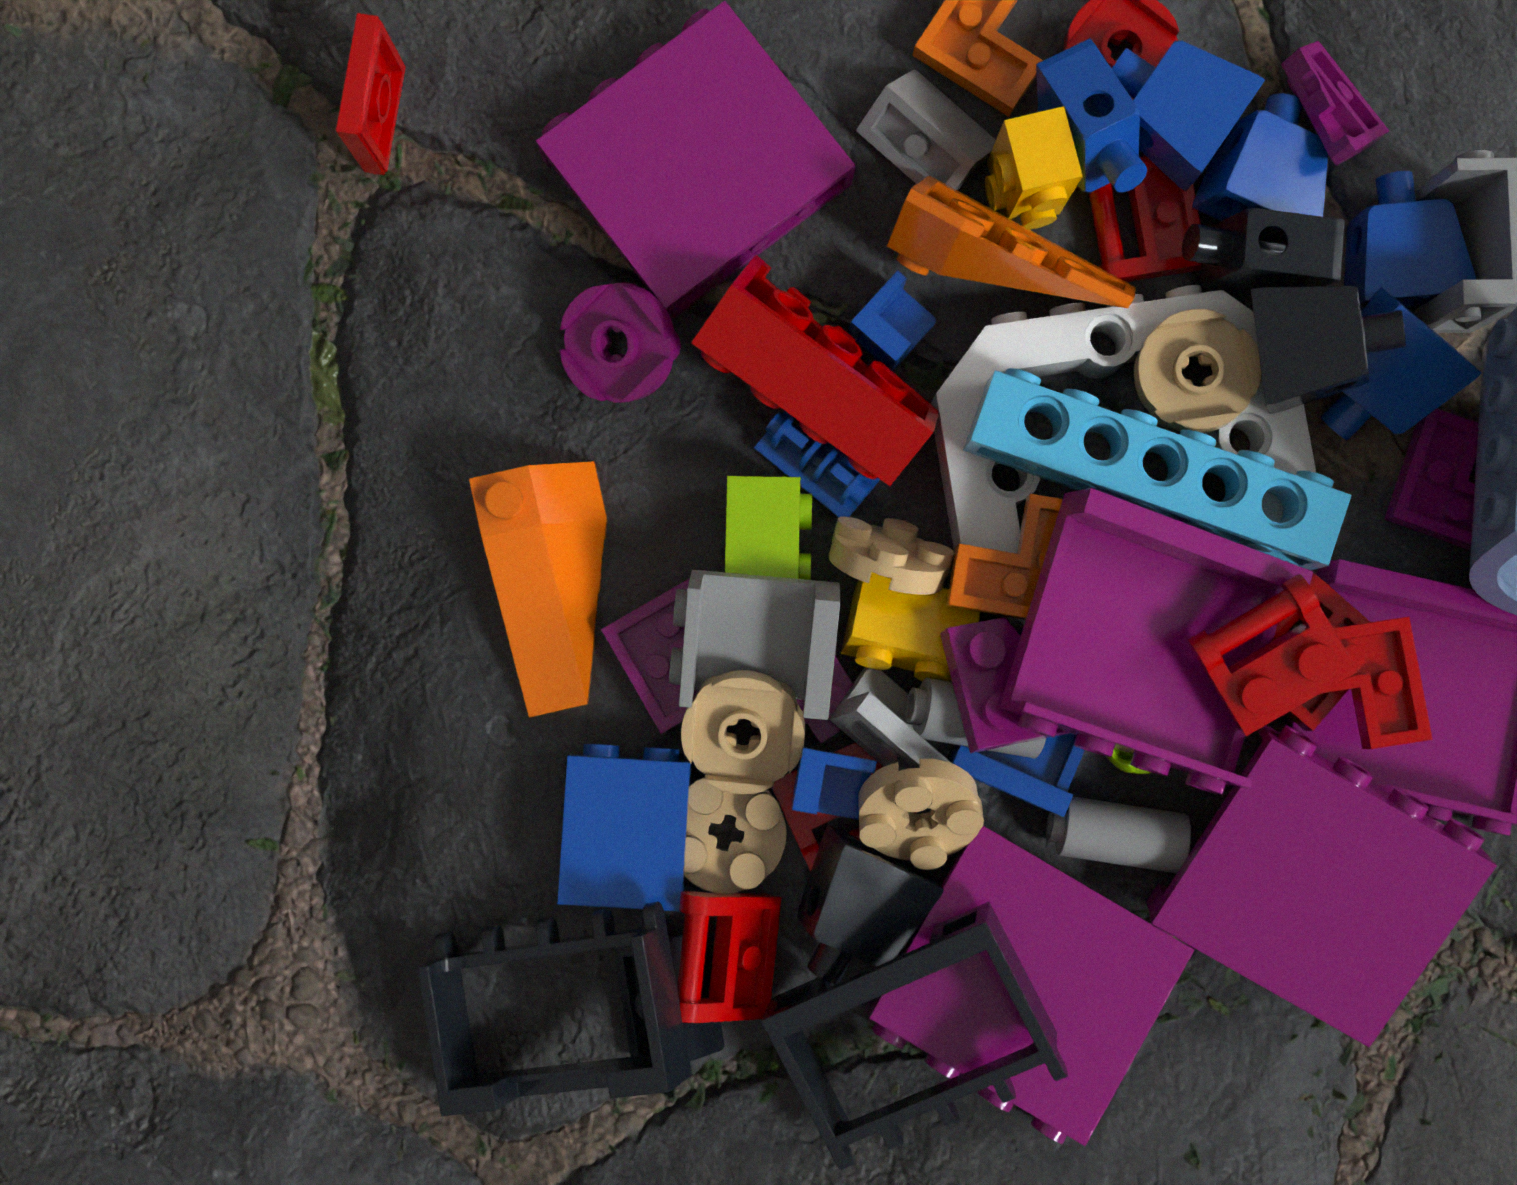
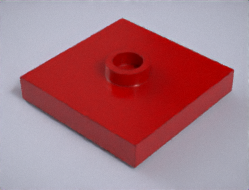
(371, 95)

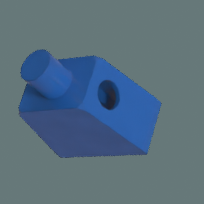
(1185, 106)
(1098, 113)
(1266, 165)
(1405, 245)
(1403, 381)

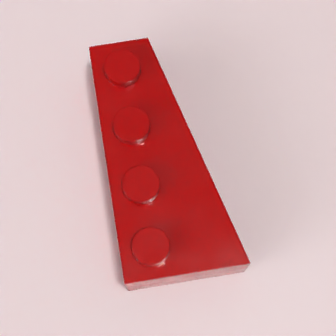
(815, 375)

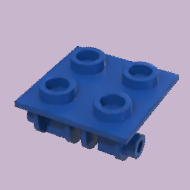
(821, 467)

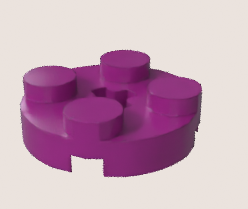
(649, 335)

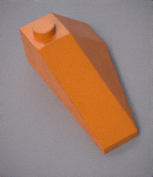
(972, 242)
(545, 559)

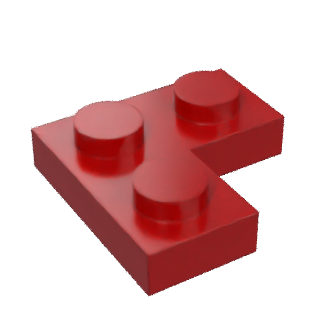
(1387, 685)

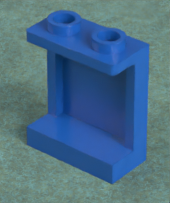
(1036, 780)
(624, 828)

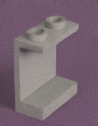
(1486, 209)
(758, 626)

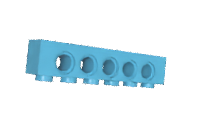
(1310, 504)

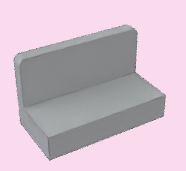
(925, 132)
(875, 719)

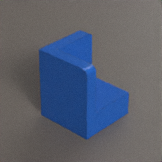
(891, 323)
(830, 783)

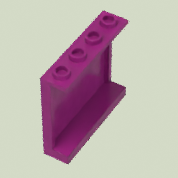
(696, 158)
(1112, 630)
(1469, 691)
(1323, 885)
(1088, 960)

